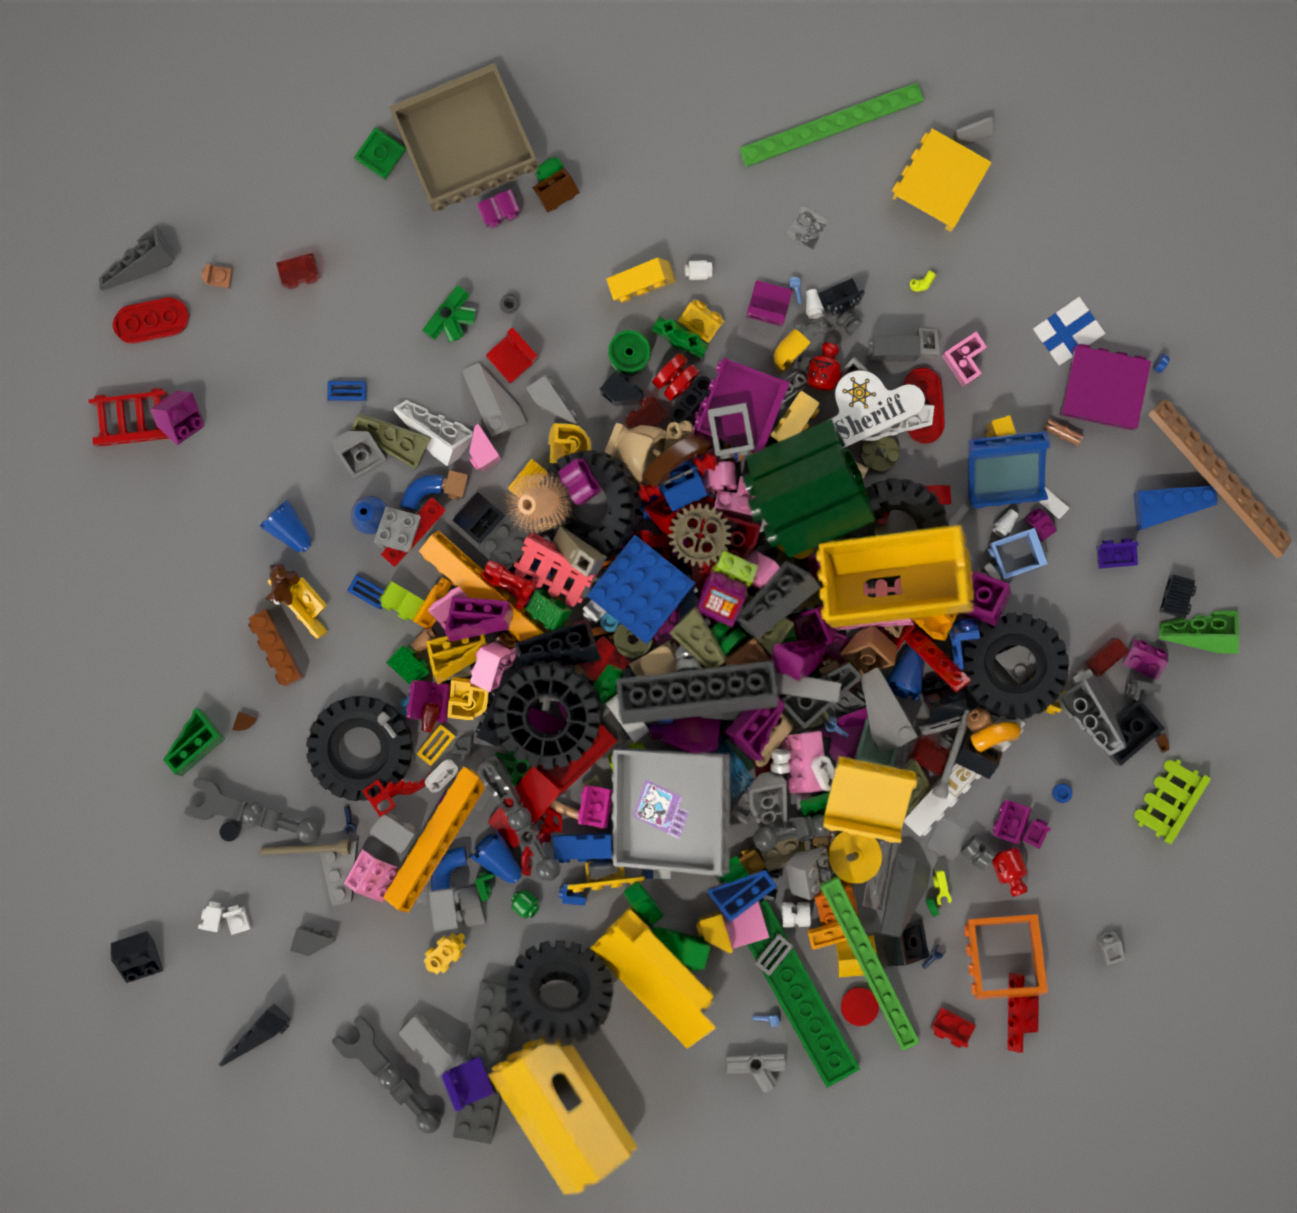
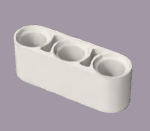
(634, 730)

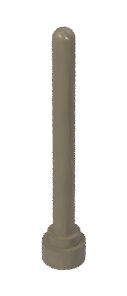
(343, 847)

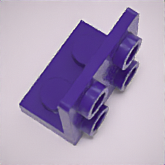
(467, 1083)

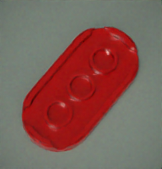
(151, 320)
(931, 387)

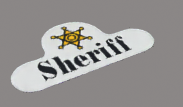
(869, 407)

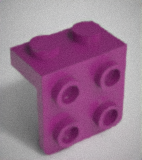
(428, 692)

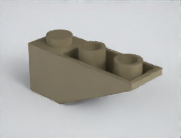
(578, 553)

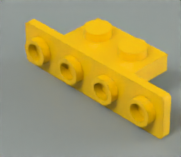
(307, 607)
(614, 880)

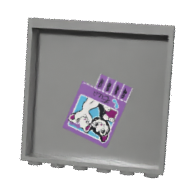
(671, 810)

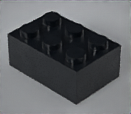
(1138, 729)

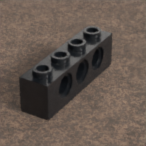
(484, 731)

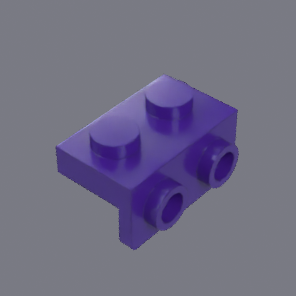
(1118, 554)

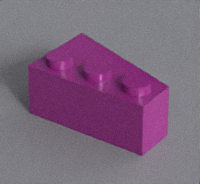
(476, 617)
(798, 658)
(753, 728)

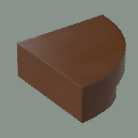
(243, 721)
(1162, 742)

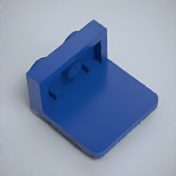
(962, 630)

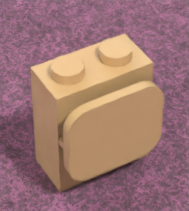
(657, 661)

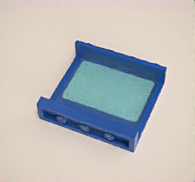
(1007, 469)

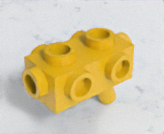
(448, 950)

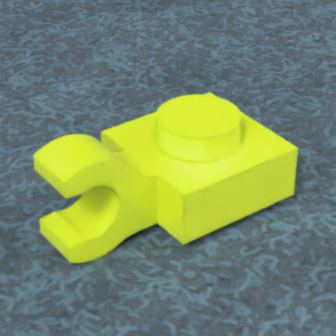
(939, 881)

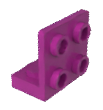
(769, 303)

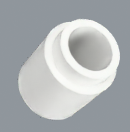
(698, 270)

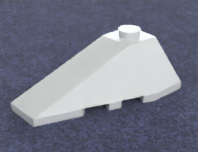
(920, 420)
(447, 439)

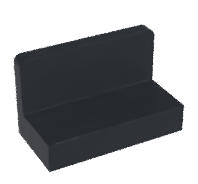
(982, 763)

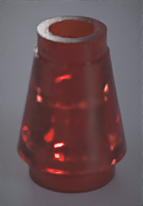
(429, 716)

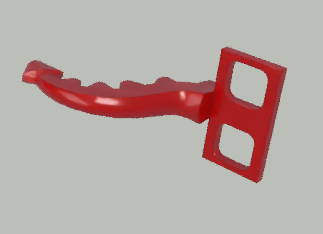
(391, 790)
(544, 836)

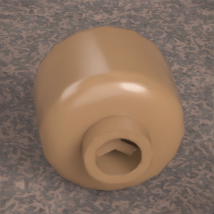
(979, 719)

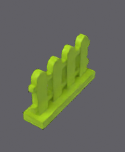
(1176, 792)

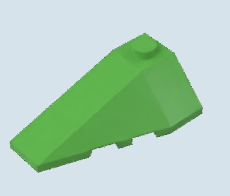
(1211, 633)

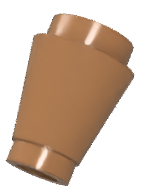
(420, 642)

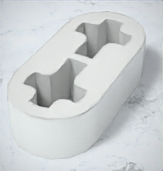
(824, 773)
(441, 776)

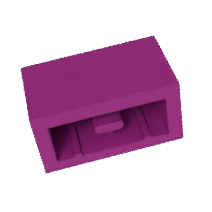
(178, 416)

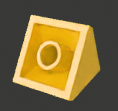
(847, 961)

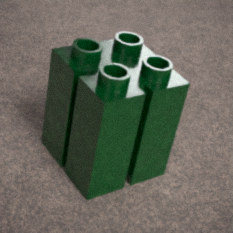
(807, 489)

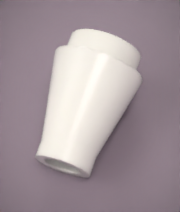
(814, 307)
(1005, 524)

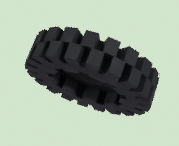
(906, 497)
(621, 508)
(1024, 699)
(325, 740)

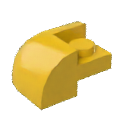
(789, 350)
(566, 440)
(466, 699)

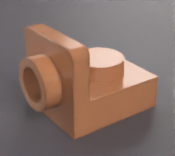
(217, 276)

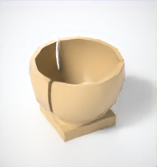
(635, 449)

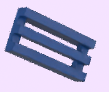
(363, 391)
(354, 583)

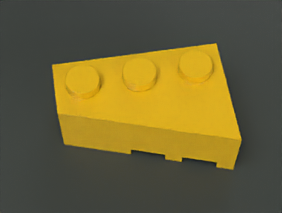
(640, 280)
(795, 418)
(451, 657)

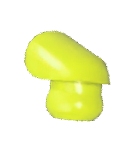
(922, 284)

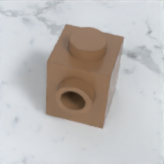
(455, 485)

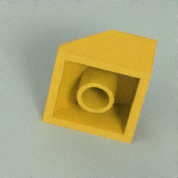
(714, 930)

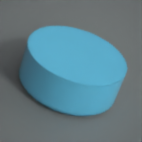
(609, 623)

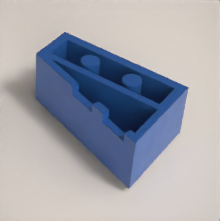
(582, 847)
(741, 894)

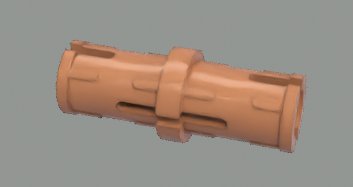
(1063, 432)

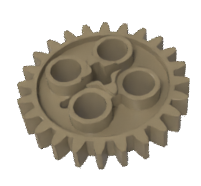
(682, 530)

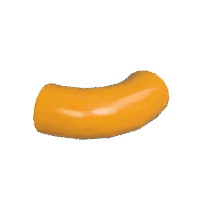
(996, 734)

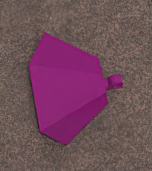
(851, 724)
(690, 734)

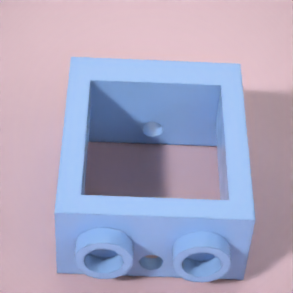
(1035, 548)

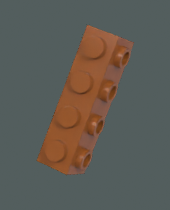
(275, 647)

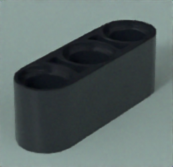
(692, 391)

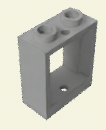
(744, 450)

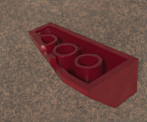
(742, 540)

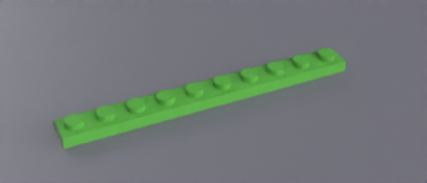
(831, 125)
(869, 963)

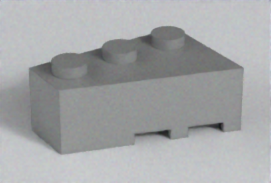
(428, 1044)

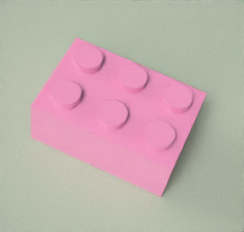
(803, 750)

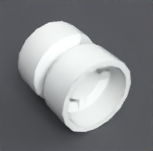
(795, 914)

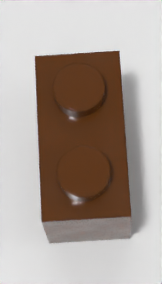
(556, 190)

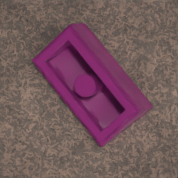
(545, 722)

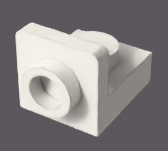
(593, 611)
(237, 919)

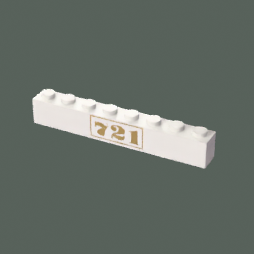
(933, 807)

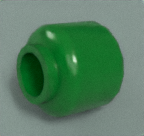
(525, 904)

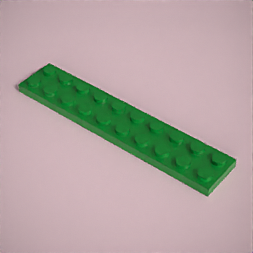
(804, 1007)

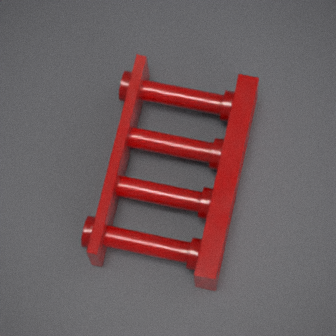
(123, 435)

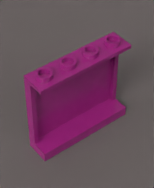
(741, 385)
(1106, 387)

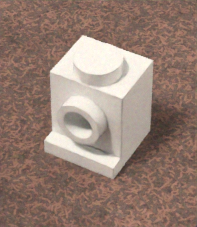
(212, 917)

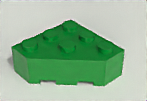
(685, 947)

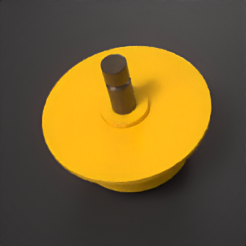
(855, 857)

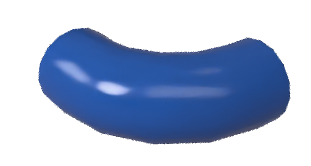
(419, 488)
(451, 860)

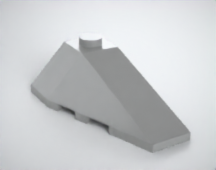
(496, 407)

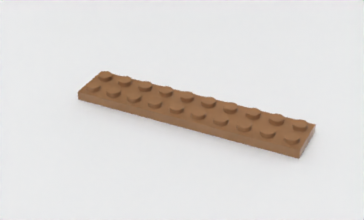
(1220, 478)

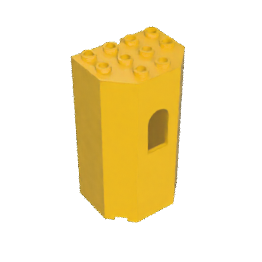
(931, 568)
(573, 1145)

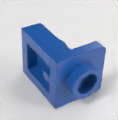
(574, 898)

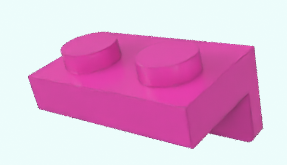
(595, 806)

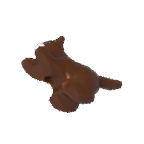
(281, 583)

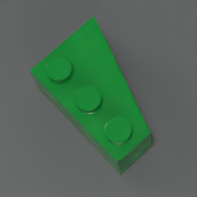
(193, 744)

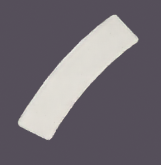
(1054, 504)

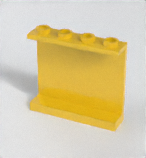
(941, 178)
(869, 799)

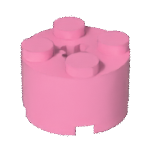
(722, 479)

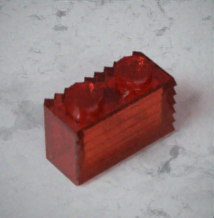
(298, 271)
(1106, 656)
(930, 756)

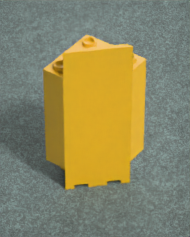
(656, 977)

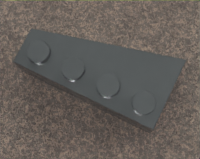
(777, 599)
(806, 709)

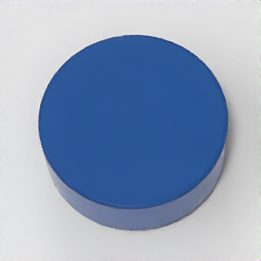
(1161, 363)
(1062, 793)

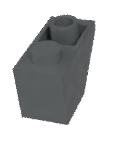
(308, 941)

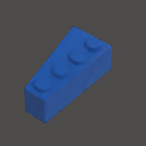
(1167, 504)

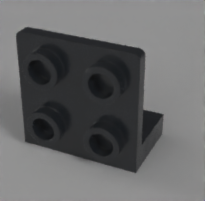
(841, 296)

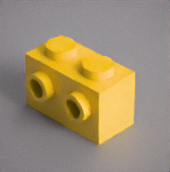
(1000, 427)

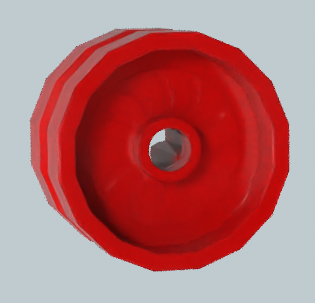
(675, 377)

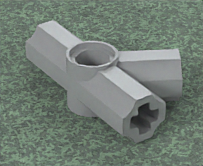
(761, 1073)

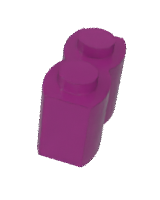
(499, 208)
(579, 481)

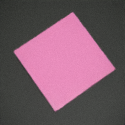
(747, 927)

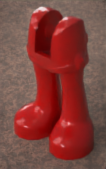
(501, 577)

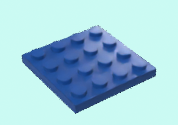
(641, 589)

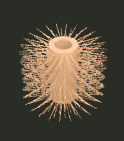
(536, 502)

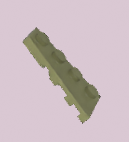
(396, 441)

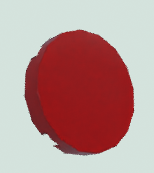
(859, 1006)

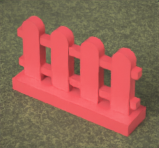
(550, 554)

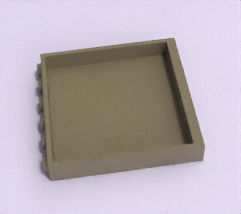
(464, 137)

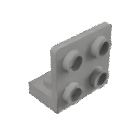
(397, 529)

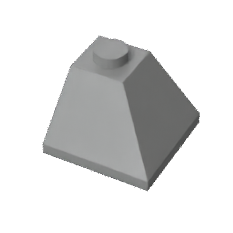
(357, 452)

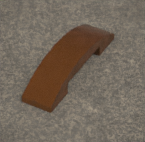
(674, 457)

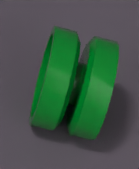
(629, 364)
(727, 641)

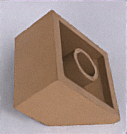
(870, 650)

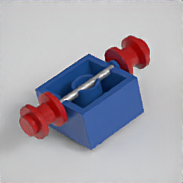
(683, 485)

